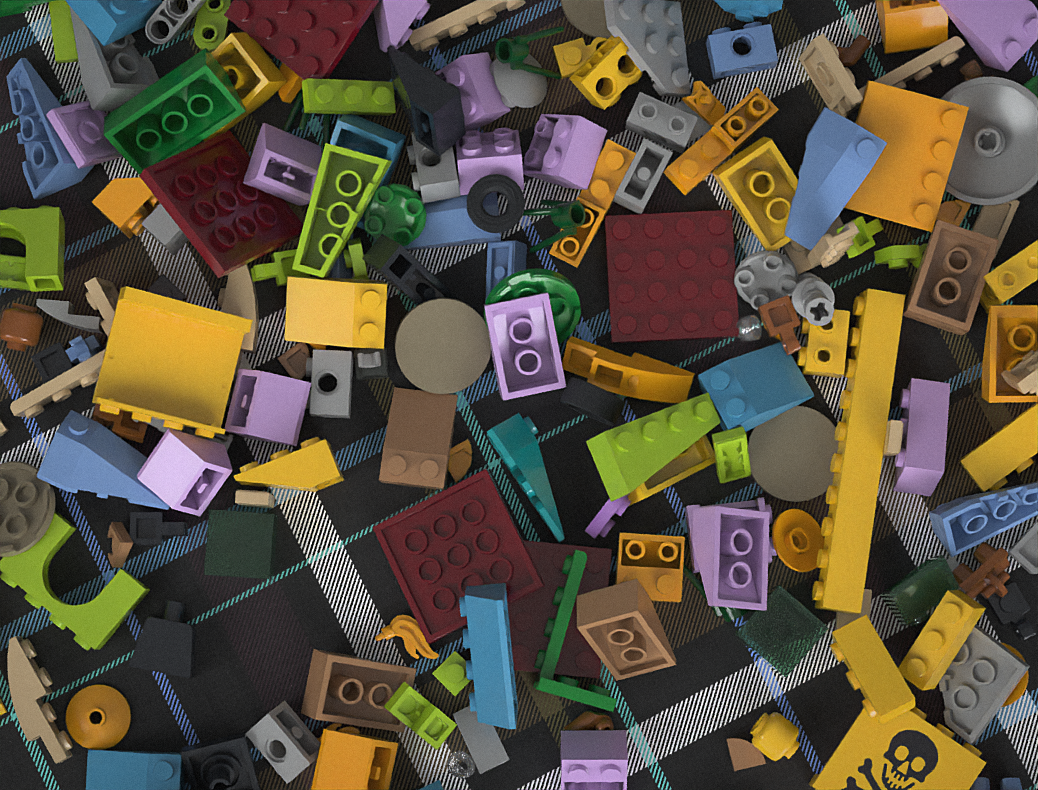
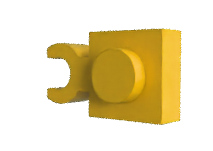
(574, 54)

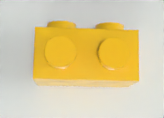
(825, 346)

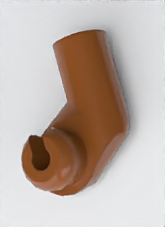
(850, 55)
(590, 721)

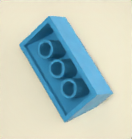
(491, 655)

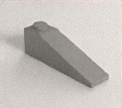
(112, 71)

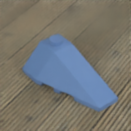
(48, 161)
(832, 169)
(450, 224)
(95, 460)
(982, 516)

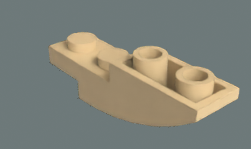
(241, 300)
(27, 688)

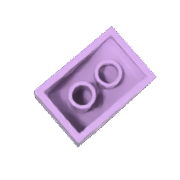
(995, 28)
(524, 346)
(732, 556)

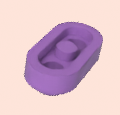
(602, 523)

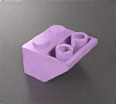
(394, 19)
(477, 87)
(564, 150)
(487, 155)
(284, 165)
(267, 407)
(186, 471)
(594, 760)

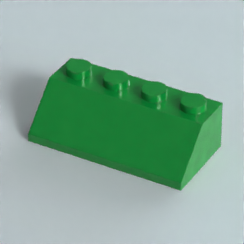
(174, 112)

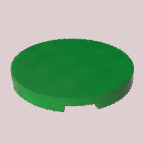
(561, 292)

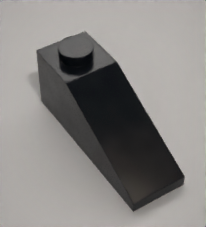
(404, 271)

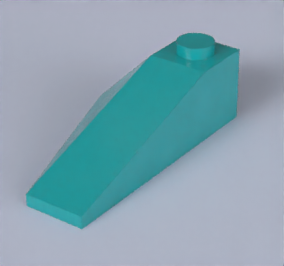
(521, 454)

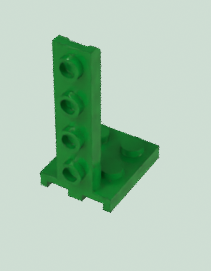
(555, 631)

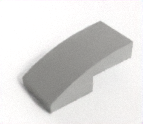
(64, 312)
(481, 740)

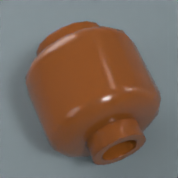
(20, 326)

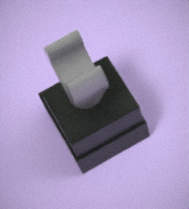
(371, 363)

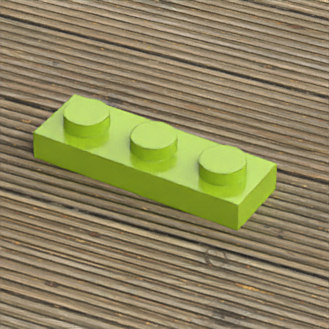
(348, 97)

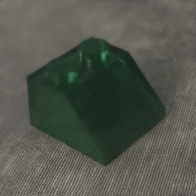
(919, 591)

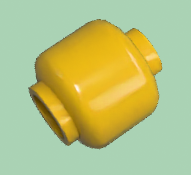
(775, 736)

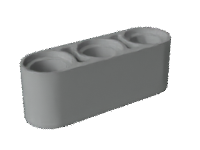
(174, 17)

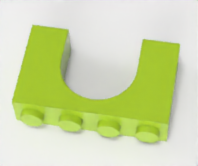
(44, 237)
(91, 621)

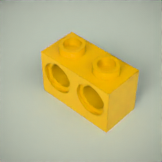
(604, 65)

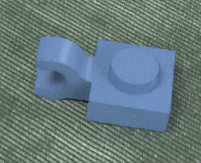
(83, 348)

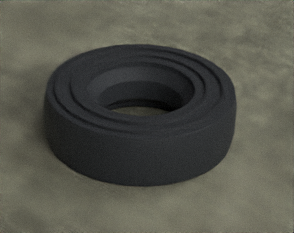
(500, 184)

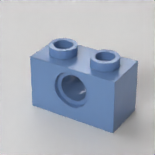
(726, 62)

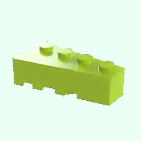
(337, 203)
(644, 446)

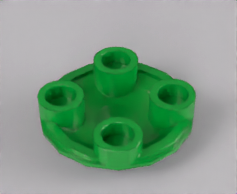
(396, 214)

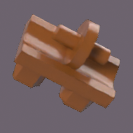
(988, 577)

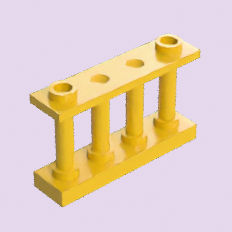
(1010, 277)

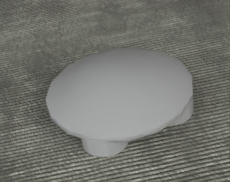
(519, 86)
(765, 277)

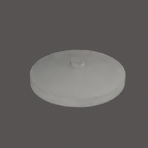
(997, 143)

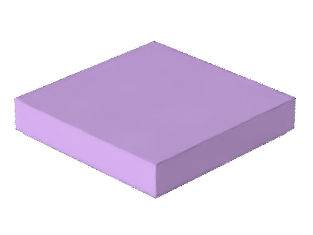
(82, 133)

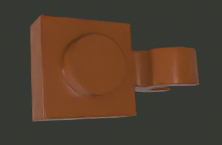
(780, 319)
(122, 424)

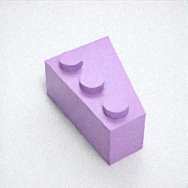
(923, 437)

